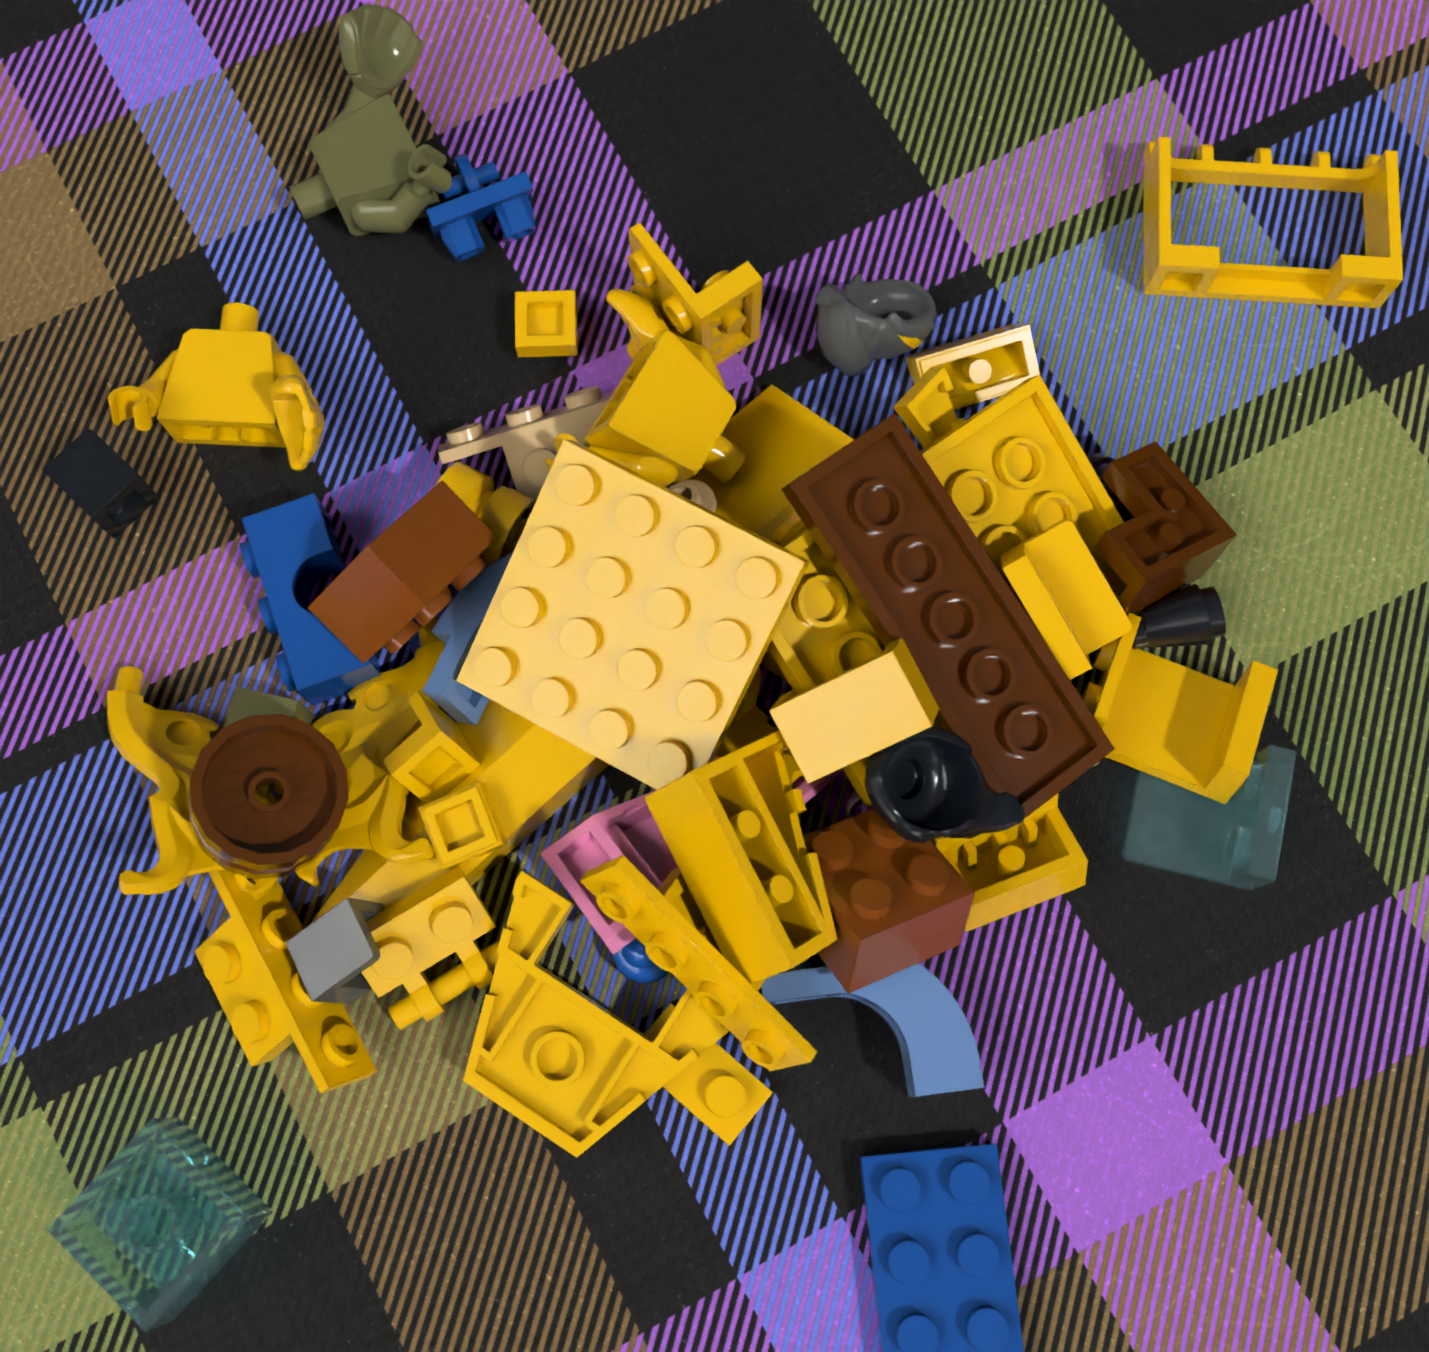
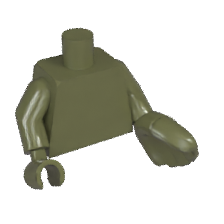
(367, 151)

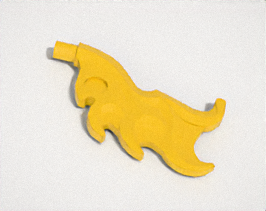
(363, 740)
(165, 750)

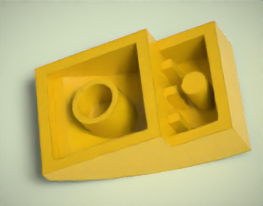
(1018, 864)

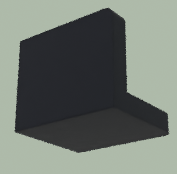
(101, 483)

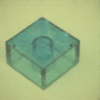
(159, 1222)

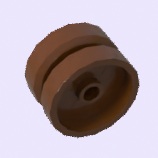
(268, 756)

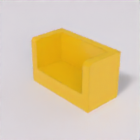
(856, 712)

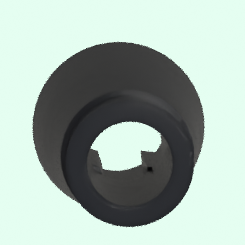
(1181, 619)

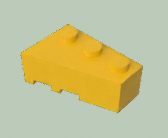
(747, 859)

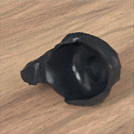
(936, 789)

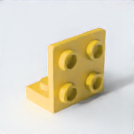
(719, 317)

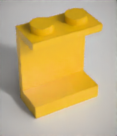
(1177, 718)

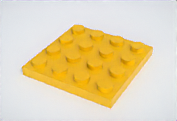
(630, 618)

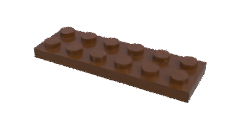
(935, 587)

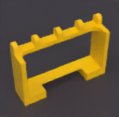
(1197, 269)

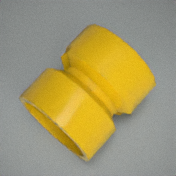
(501, 510)

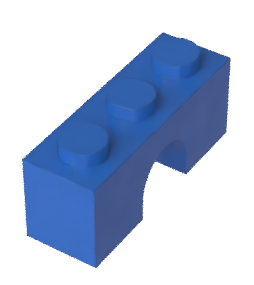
(291, 553)

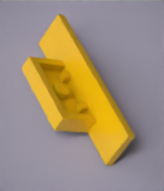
(682, 944)
(265, 992)

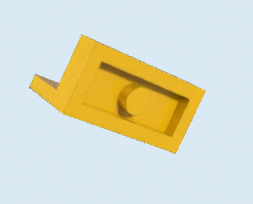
(1065, 595)

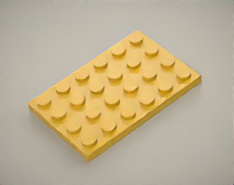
(1010, 478)

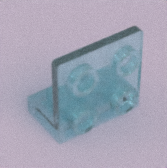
(1213, 840)

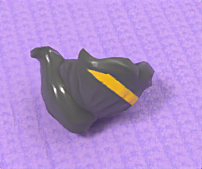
(872, 321)

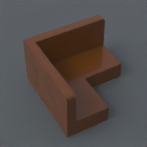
(1172, 530)

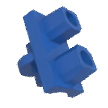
(506, 199)

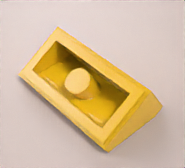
(981, 364)

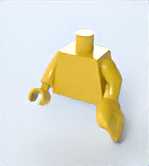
(228, 391)
(667, 405)

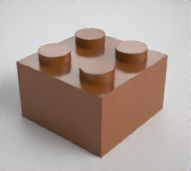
(405, 575)
(887, 899)

